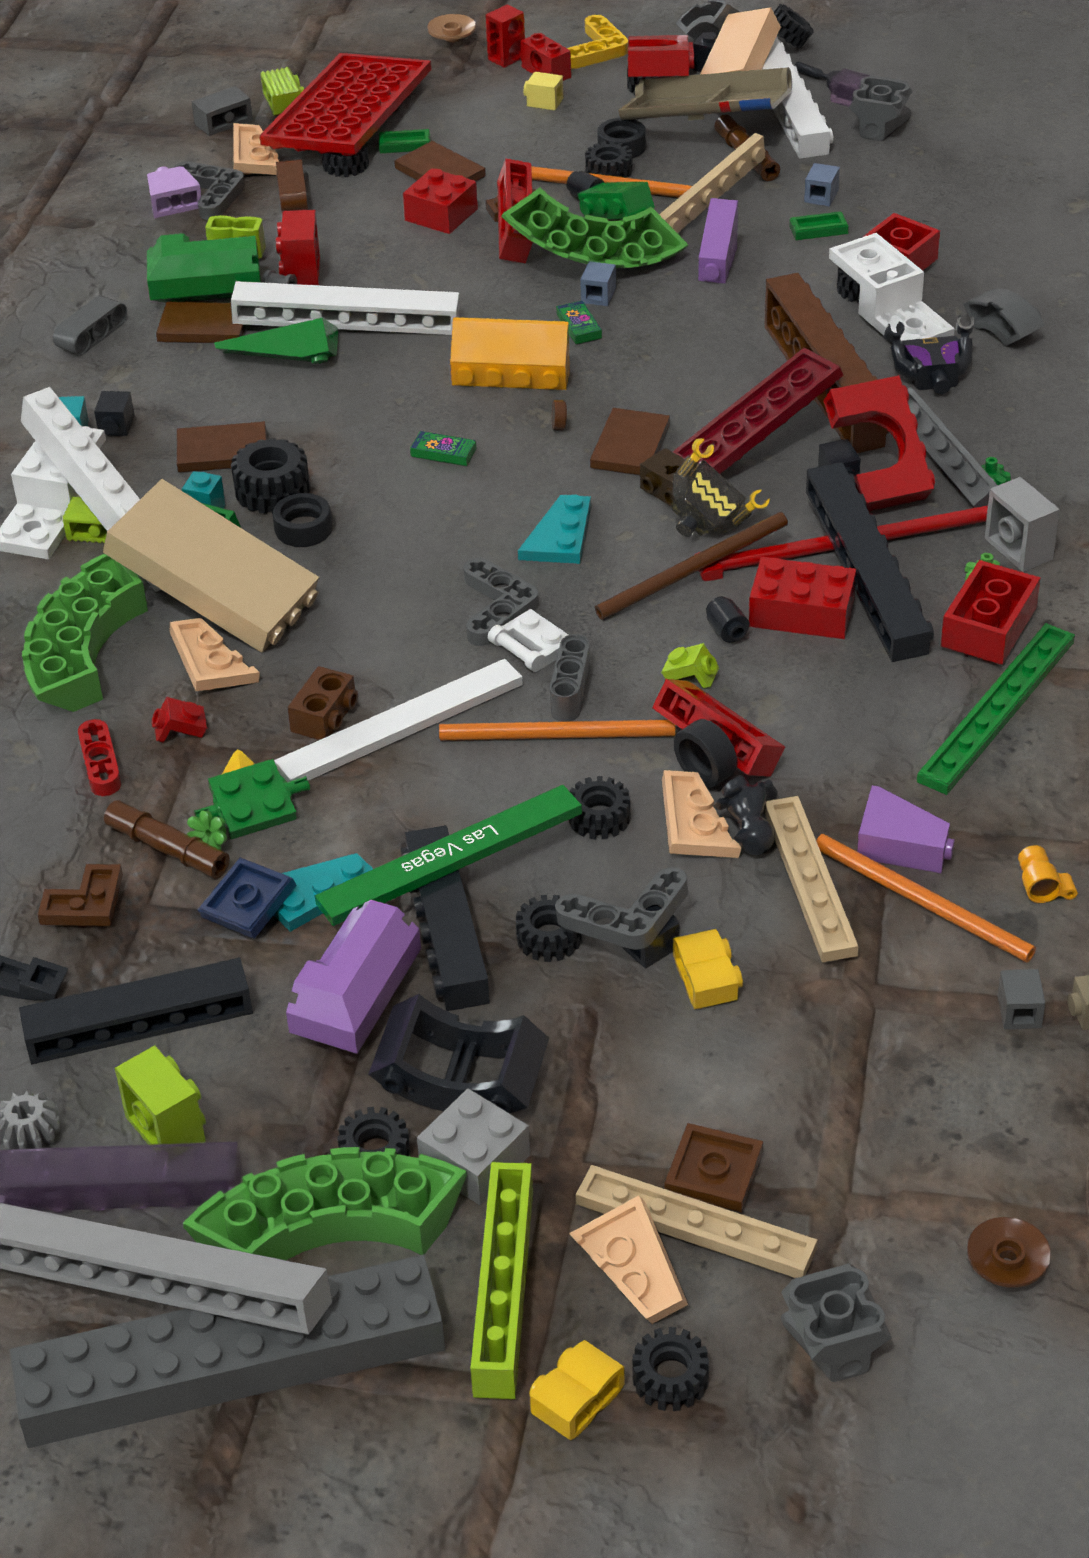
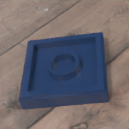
(247, 897)

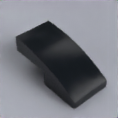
(30, 982)

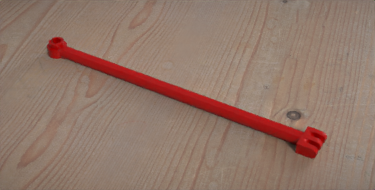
(823, 543)

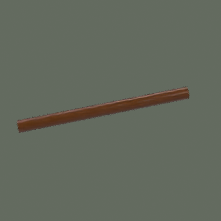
(691, 565)

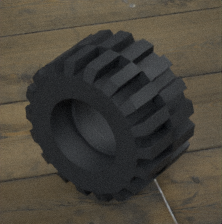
(268, 473)

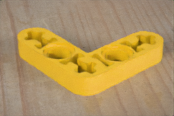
(606, 44)

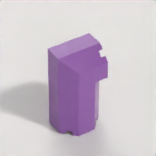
(354, 978)

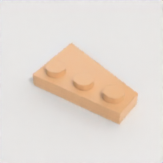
(249, 154)
(207, 658)
(692, 819)
(634, 1258)

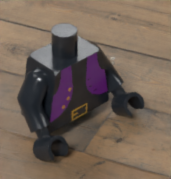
(932, 361)

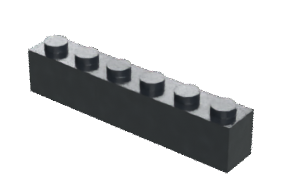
(449, 932)
(135, 1010)

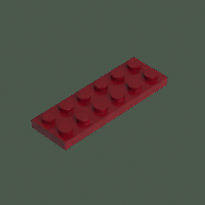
(764, 409)

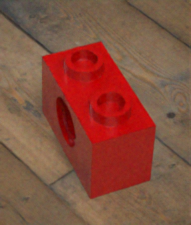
(545, 56)

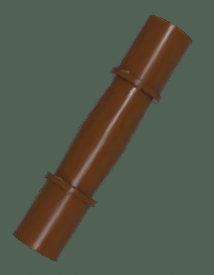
(735, 136)
(167, 839)

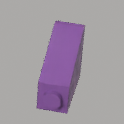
(718, 241)
(903, 833)

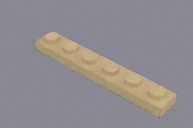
(715, 183)
(811, 880)
(702, 1223)

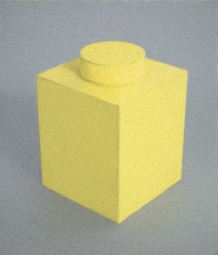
(544, 90)

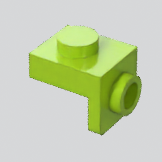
(691, 661)

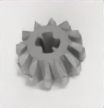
(28, 1121)

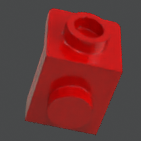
(180, 717)

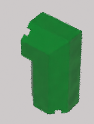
(200, 269)

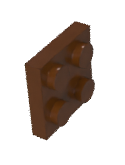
(714, 1166)

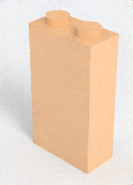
(743, 42)

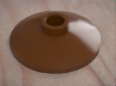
(1013, 1240)

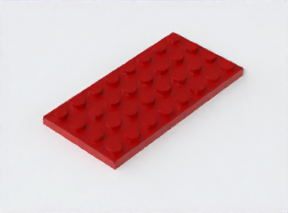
(345, 104)

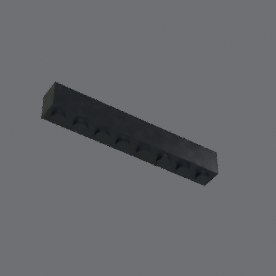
(860, 546)

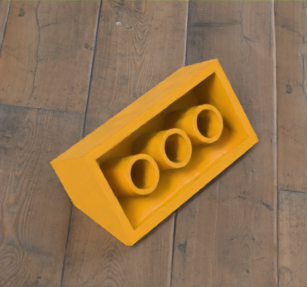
(510, 353)

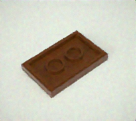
(438, 157)
(197, 323)
(629, 440)
(214, 445)

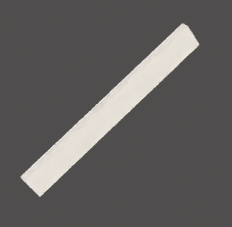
(399, 722)

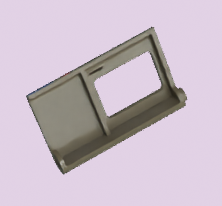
(708, 94)

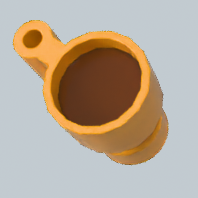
(1041, 877)

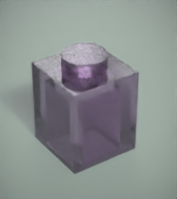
(844, 85)

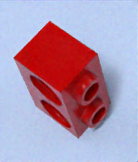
(504, 35)

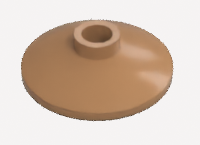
(451, 27)

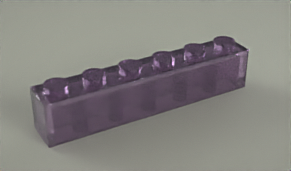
(118, 1176)

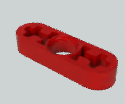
(97, 767)

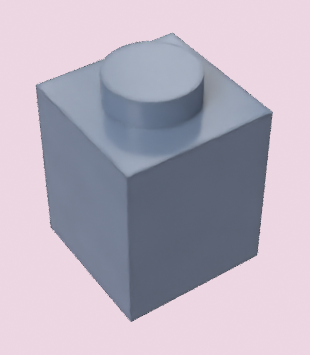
(821, 184)
(598, 283)

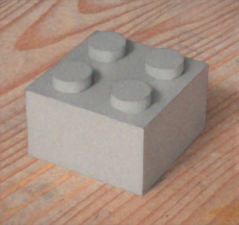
(1021, 524)
(473, 1136)

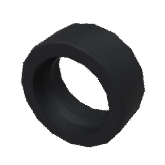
(624, 131)
(302, 506)
(711, 738)

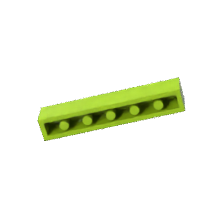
(502, 1281)

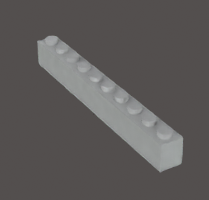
(163, 1269)

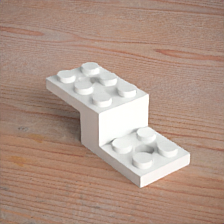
(889, 288)
(42, 498)

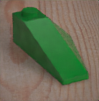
(302, 341)

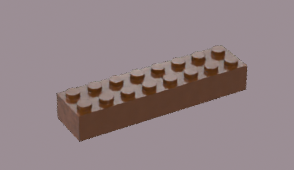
(798, 322)

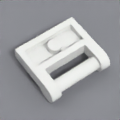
(532, 632)

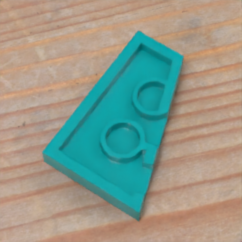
(560, 532)
(312, 880)

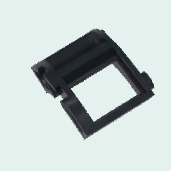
(512, 1039)

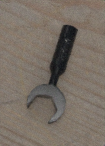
(815, 72)

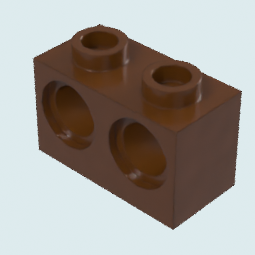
(322, 703)

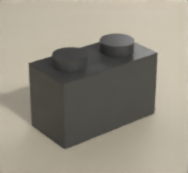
(221, 110)

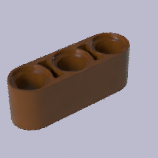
(291, 185)

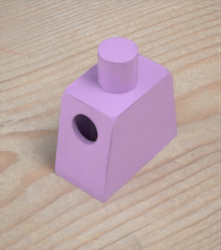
(173, 191)

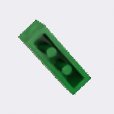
(616, 199)

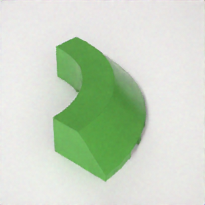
(627, 243)
(73, 628)
(332, 1201)

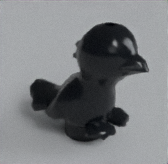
(746, 806)

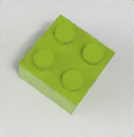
(160, 1100)

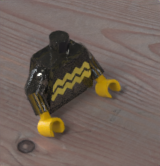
(706, 498)

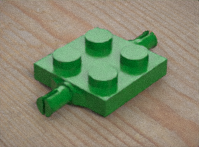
(253, 798)

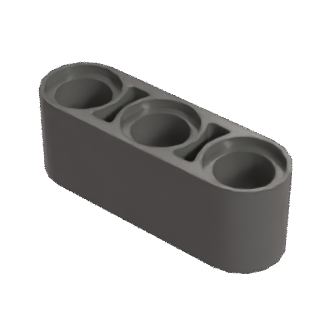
(90, 325)
(570, 677)

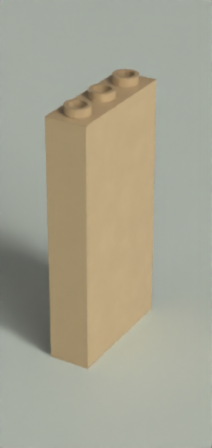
(211, 565)

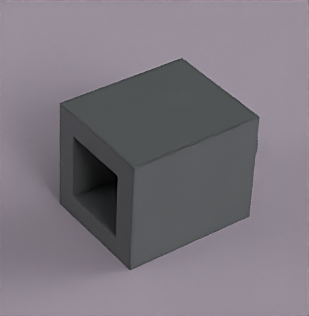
(1021, 999)

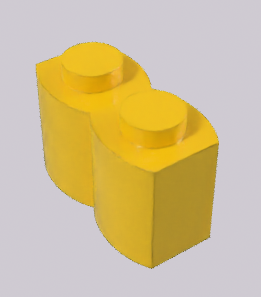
(707, 968)
(576, 1389)

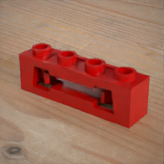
(512, 187)
(685, 702)

